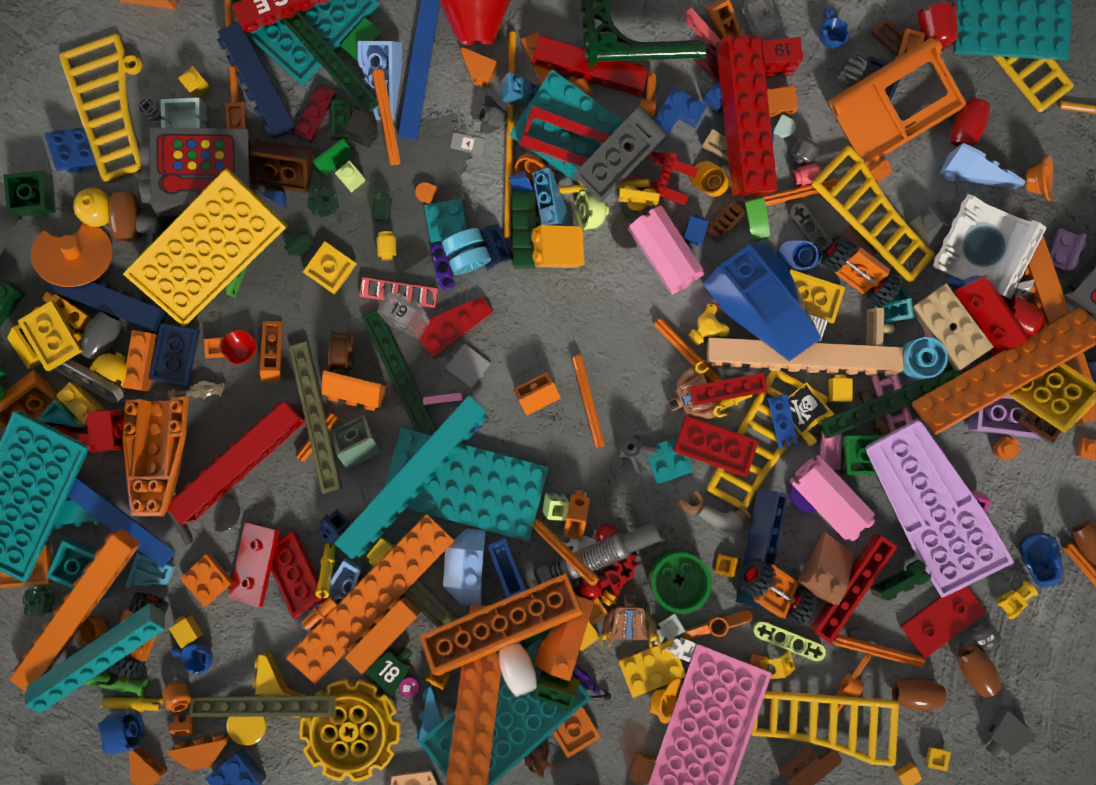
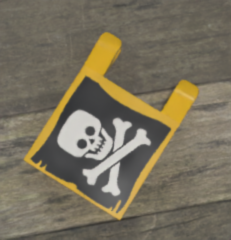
(806, 411)

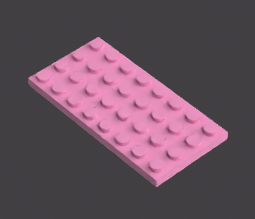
(711, 721)

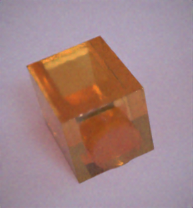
(641, 768)

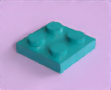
(445, 219)
(668, 464)

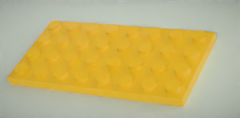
(205, 248)

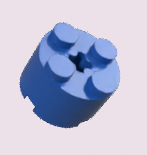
(121, 732)

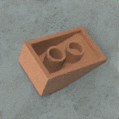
(828, 570)

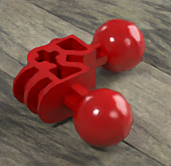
(611, 576)

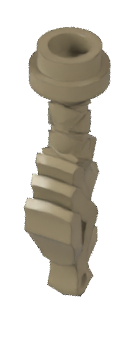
(202, 390)

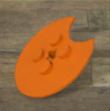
(72, 258)

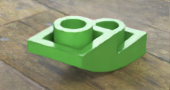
(757, 218)

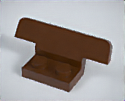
(808, 768)

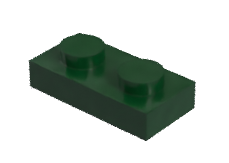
(340, 118)

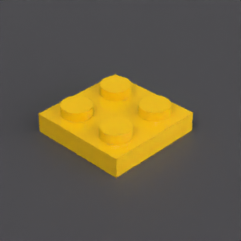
(329, 267)

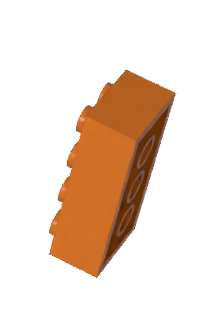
(379, 637)

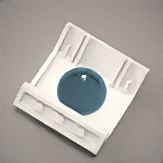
(989, 244)

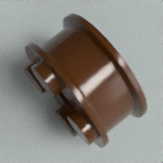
(341, 351)

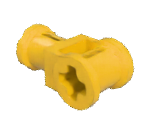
(1015, 601)

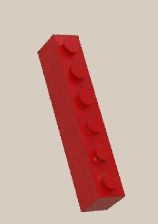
(570, 61)
(862, 576)

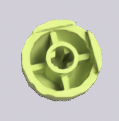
(590, 213)

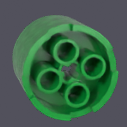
(693, 586)

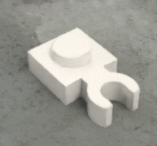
(580, 544)
(670, 628)
(682, 648)

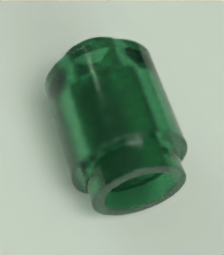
(381, 207)
(298, 244)

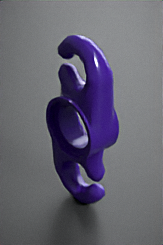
(441, 275)
(585, 679)

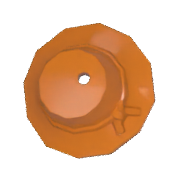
(1040, 178)

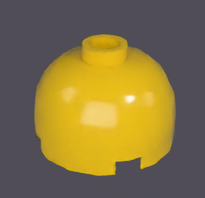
(92, 206)
(111, 367)

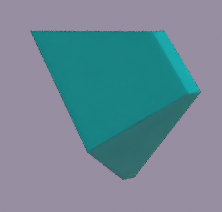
(899, 308)
(60, 414)

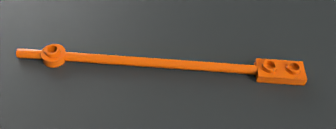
(235, 111)

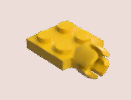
(638, 199)

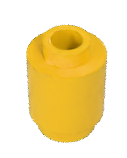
(386, 245)

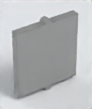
(468, 365)

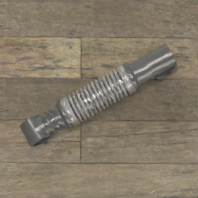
(617, 548)

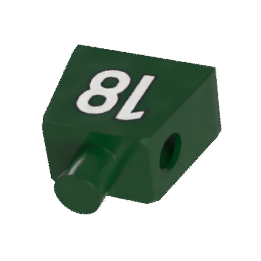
(390, 669)

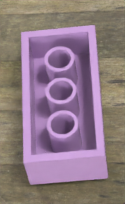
(1002, 418)

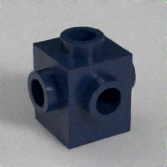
(333, 526)

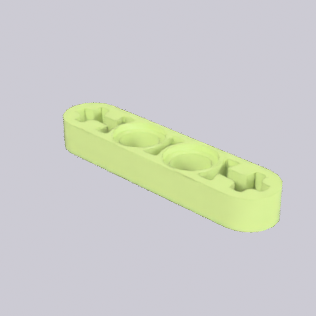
(790, 637)

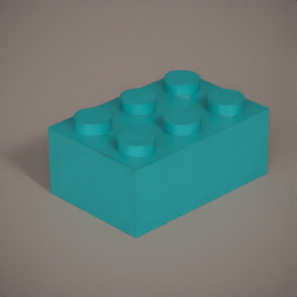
(70, 563)

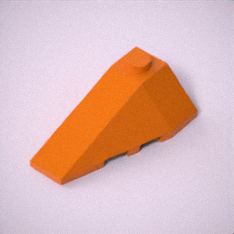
(562, 644)

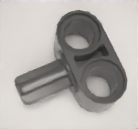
(152, 225)

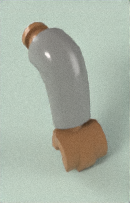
(726, 522)

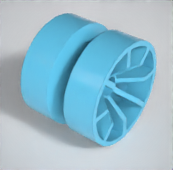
(466, 251)
(923, 358)

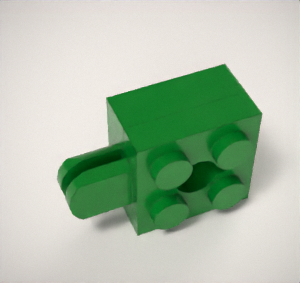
(854, 456)

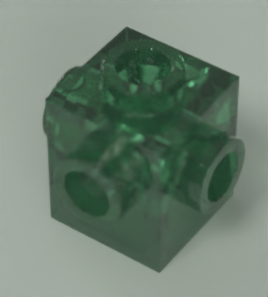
(323, 202)
(38, 600)

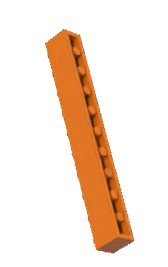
(1050, 299)
(76, 608)

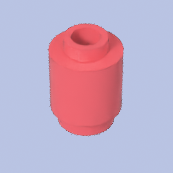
(806, 174)

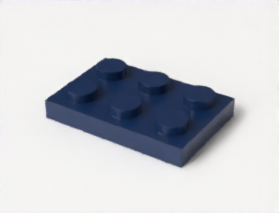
(174, 354)

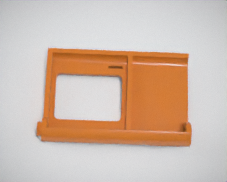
(872, 120)

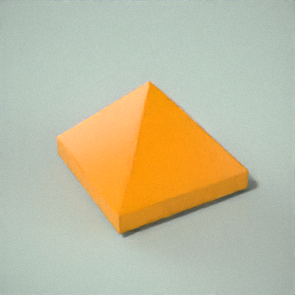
(439, 681)

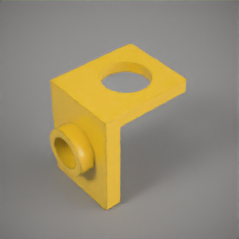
(783, 664)

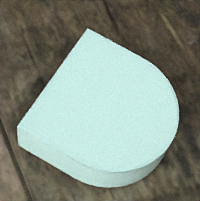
(785, 127)

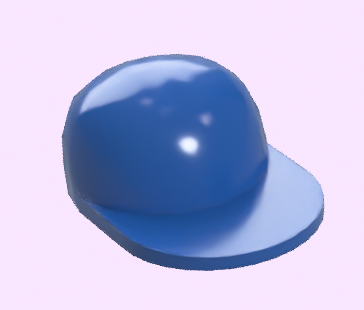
(799, 255)

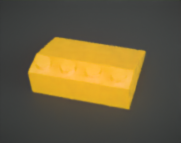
(1058, 396)

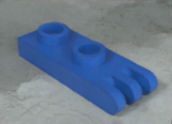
(783, 420)

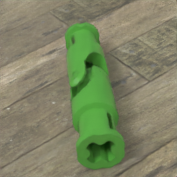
(123, 684)

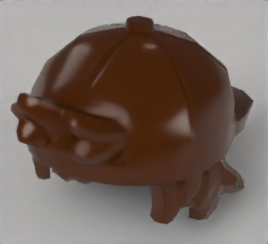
(538, 761)

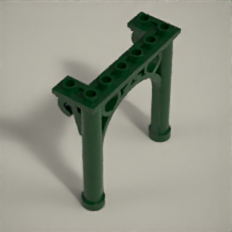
(605, 47)

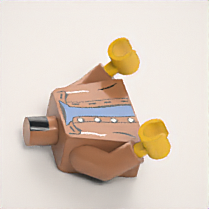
(683, 400)
(629, 622)

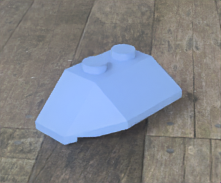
(465, 567)

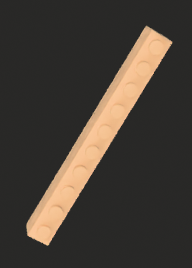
(817, 357)

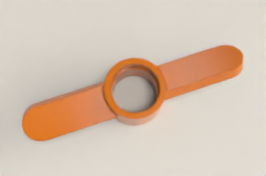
(649, 104)
(729, 622)
(850, 684)

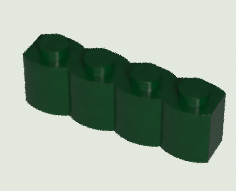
(524, 220)

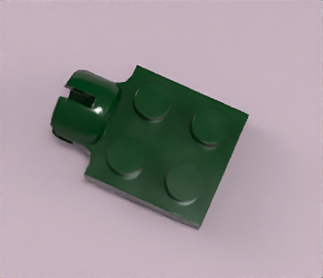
(902, 581)

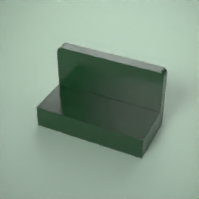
(557, 690)

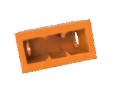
(577, 512)

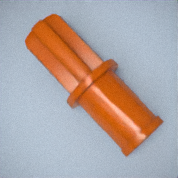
(319, 613)

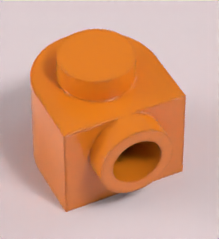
(1006, 447)

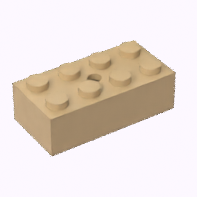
(937, 313)

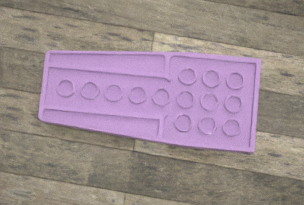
(936, 509)

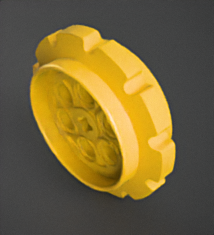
(353, 762)

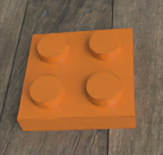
(206, 580)
(576, 733)

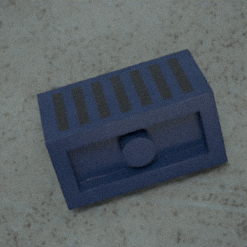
(496, 245)

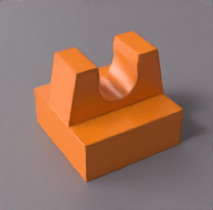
(880, 169)
(183, 728)

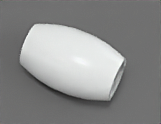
(517, 669)

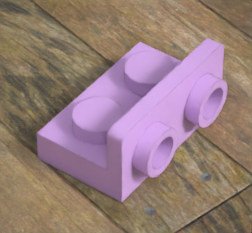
(1066, 250)

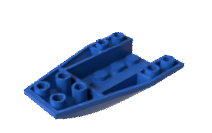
(764, 299)

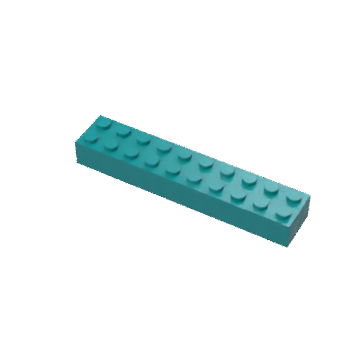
(411, 477)

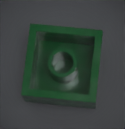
(29, 193)

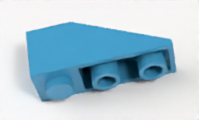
(549, 199)
(430, 715)

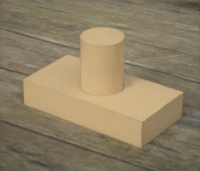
(876, 327)

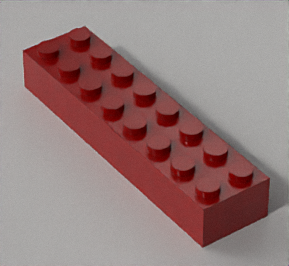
(746, 115)
(236, 463)

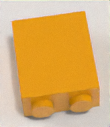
(558, 246)

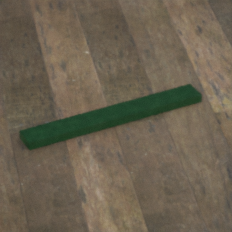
(331, 62)
(399, 373)
(883, 404)

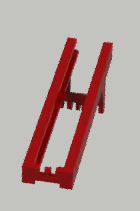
(666, 160)

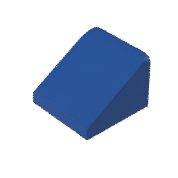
(521, 182)
(277, 197)

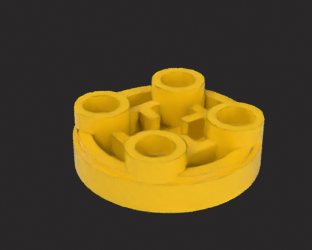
(246, 729)

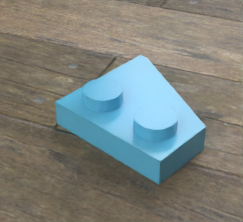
(147, 572)

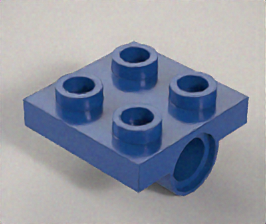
(70, 149)

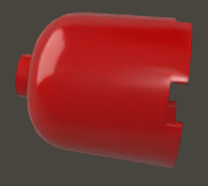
(939, 23)
(1026, 313)

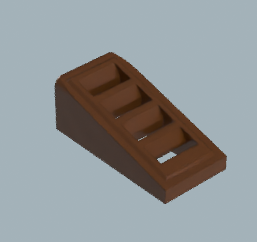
(735, 208)
(1042, 434)

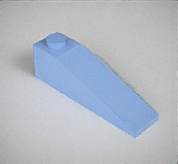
(384, 56)
(970, 166)

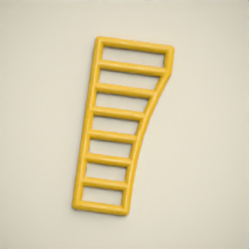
(1030, 92)
(121, 94)
(880, 198)
(772, 457)
(831, 741)

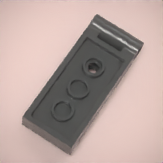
(612, 162)

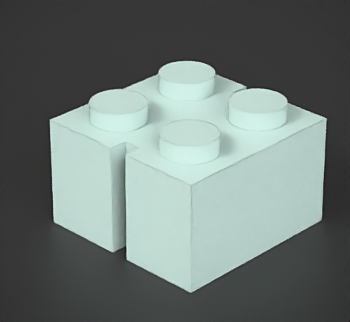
(183, 113)

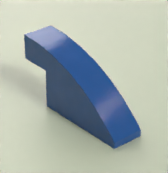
(507, 568)

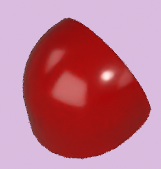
(238, 346)

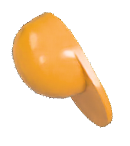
(710, 179)

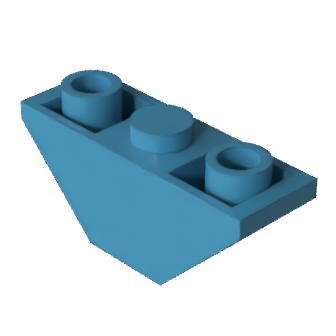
(517, 90)

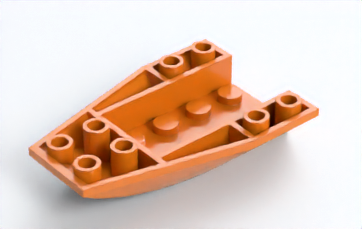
(153, 452)

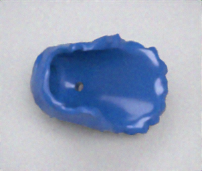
(1042, 550)

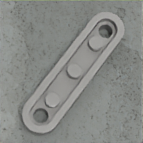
(91, 380)

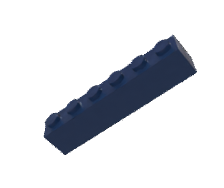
(255, 80)
(115, 303)
(763, 534)

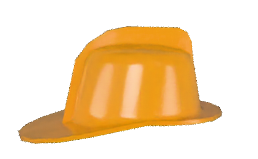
(664, 700)

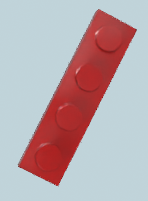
(728, 389)

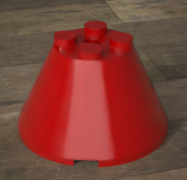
(475, 19)

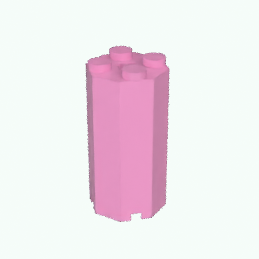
(666, 250)
(833, 498)

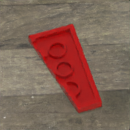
(453, 324)

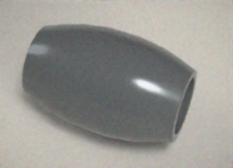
(100, 335)

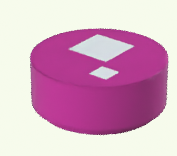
(409, 686)

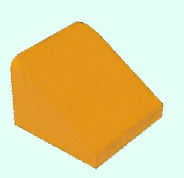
(727, 565)
(908, 774)

